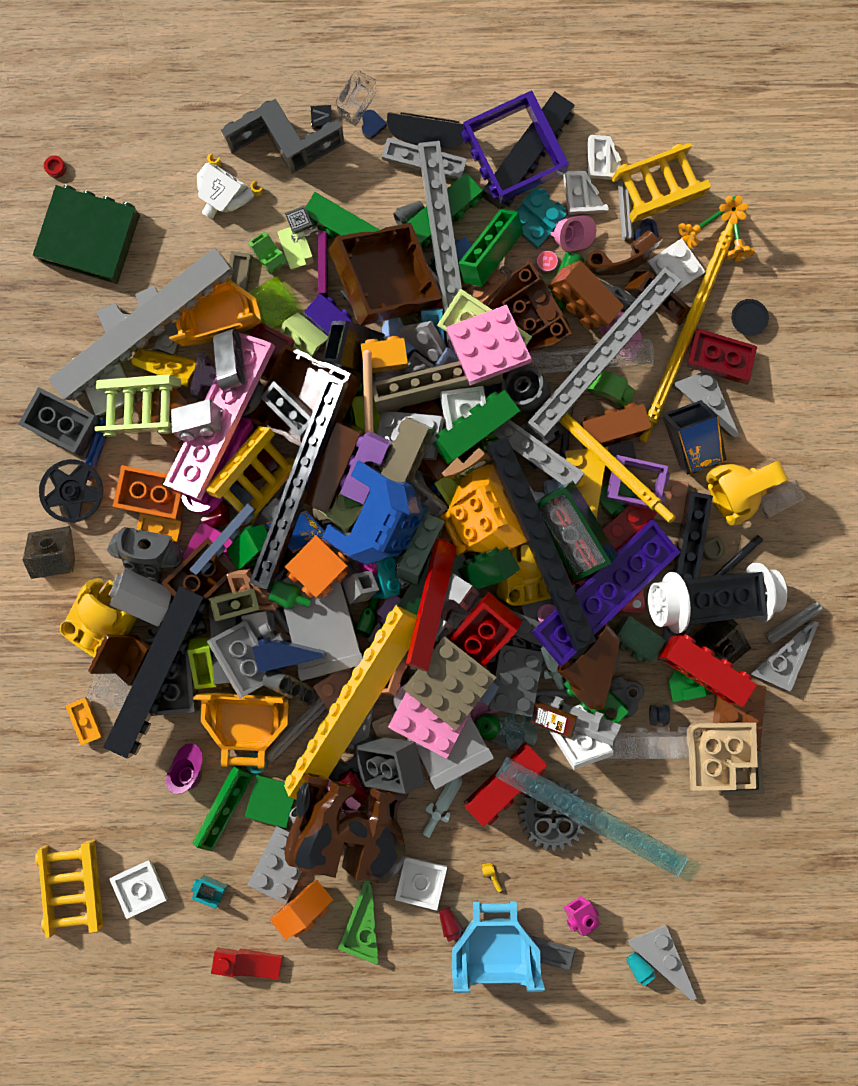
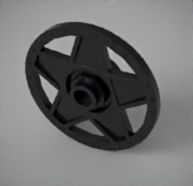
(71, 491)

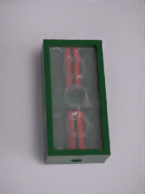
(575, 531)

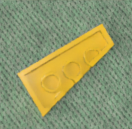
(591, 483)

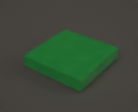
(269, 802)

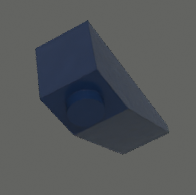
(279, 654)

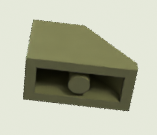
(233, 604)

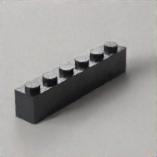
(530, 148)

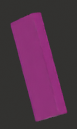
(322, 263)

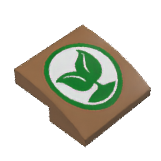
(461, 468)

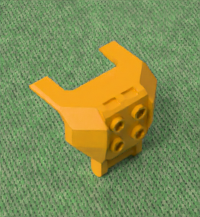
(219, 312)
(482, 514)
(243, 724)

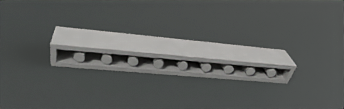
(141, 325)

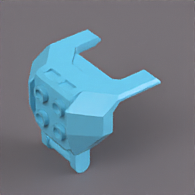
(496, 951)

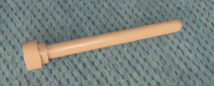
(368, 393)

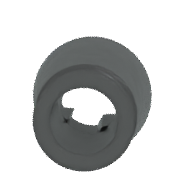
(407, 212)

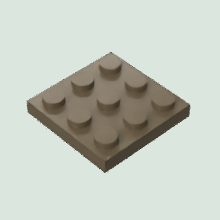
(450, 684)

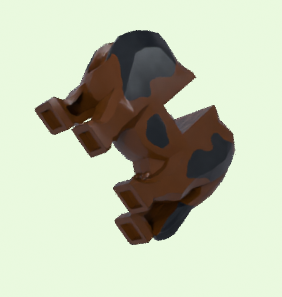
(321, 830)

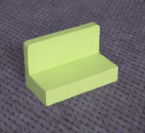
(297, 253)
(304, 333)

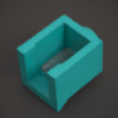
(208, 891)

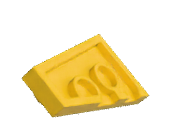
(165, 364)

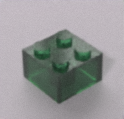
(638, 640)

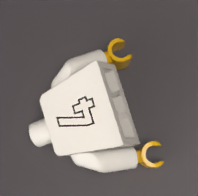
(222, 189)

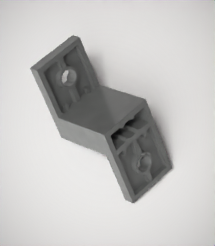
(272, 121)

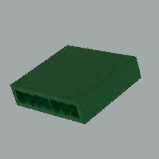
(86, 233)

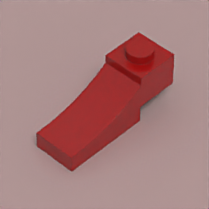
(246, 963)

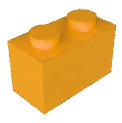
(387, 354)

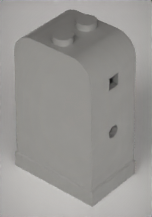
(326, 627)
(465, 755)

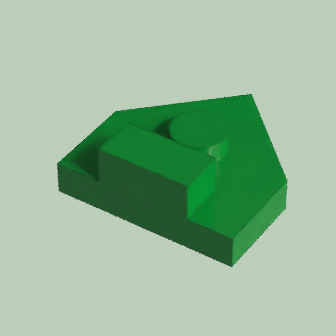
(684, 688)

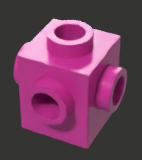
(582, 916)

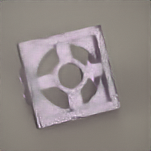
(203, 377)

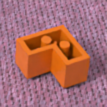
(302, 910)

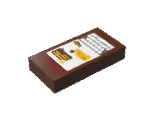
(554, 719)

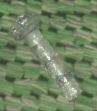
(301, 235)

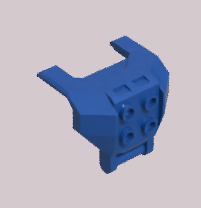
(384, 522)

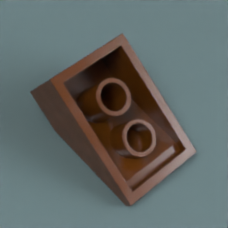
(203, 584)

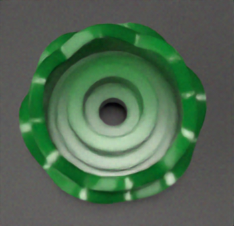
(493, 726)

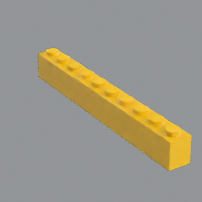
(355, 699)

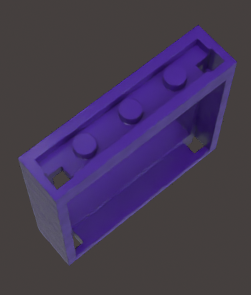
(544, 130)

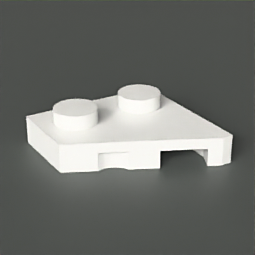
(602, 157)
(582, 194)

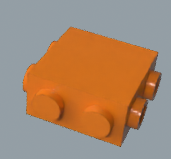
(317, 568)

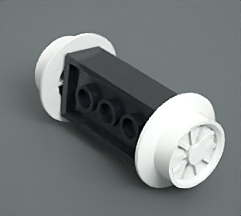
(717, 598)

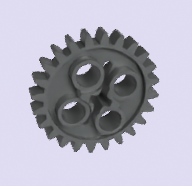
(552, 835)

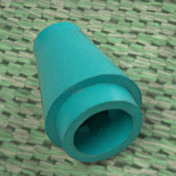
(641, 969)

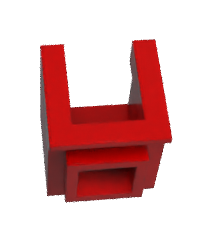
(218, 516)

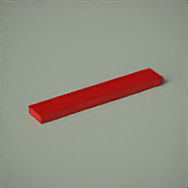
(431, 605)

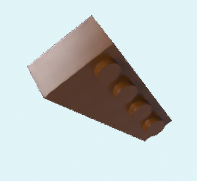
(333, 466)

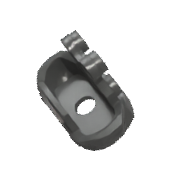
(158, 552)

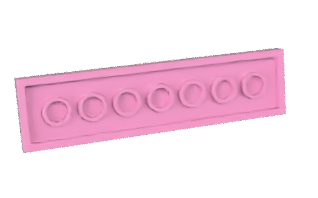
(201, 456)

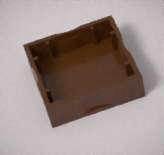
(384, 273)
(305, 379)

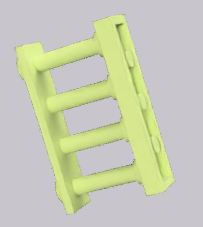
(129, 387)

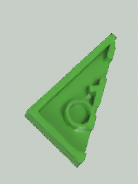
(360, 931)

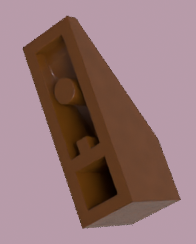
(672, 308)

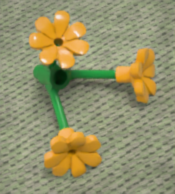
(732, 209)

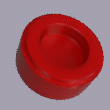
(55, 166)

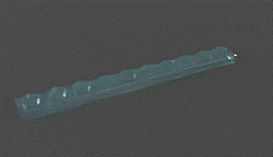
(591, 816)

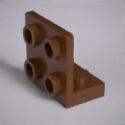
(120, 656)

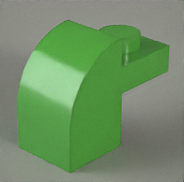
(267, 252)
(612, 388)

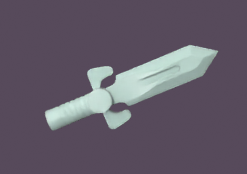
(552, 666)
(442, 805)

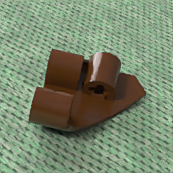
(639, 254)
(593, 671)

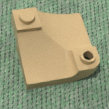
(722, 756)

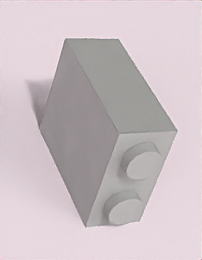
(140, 597)

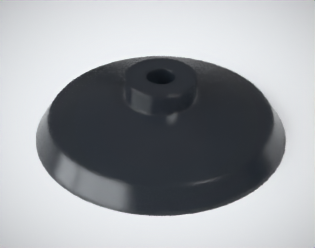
(750, 317)

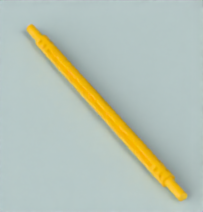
(689, 328)
(616, 467)

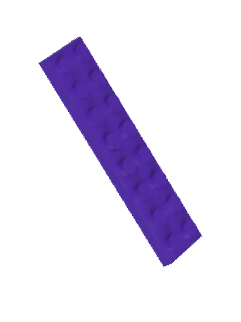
(611, 587)

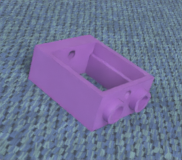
(614, 482)

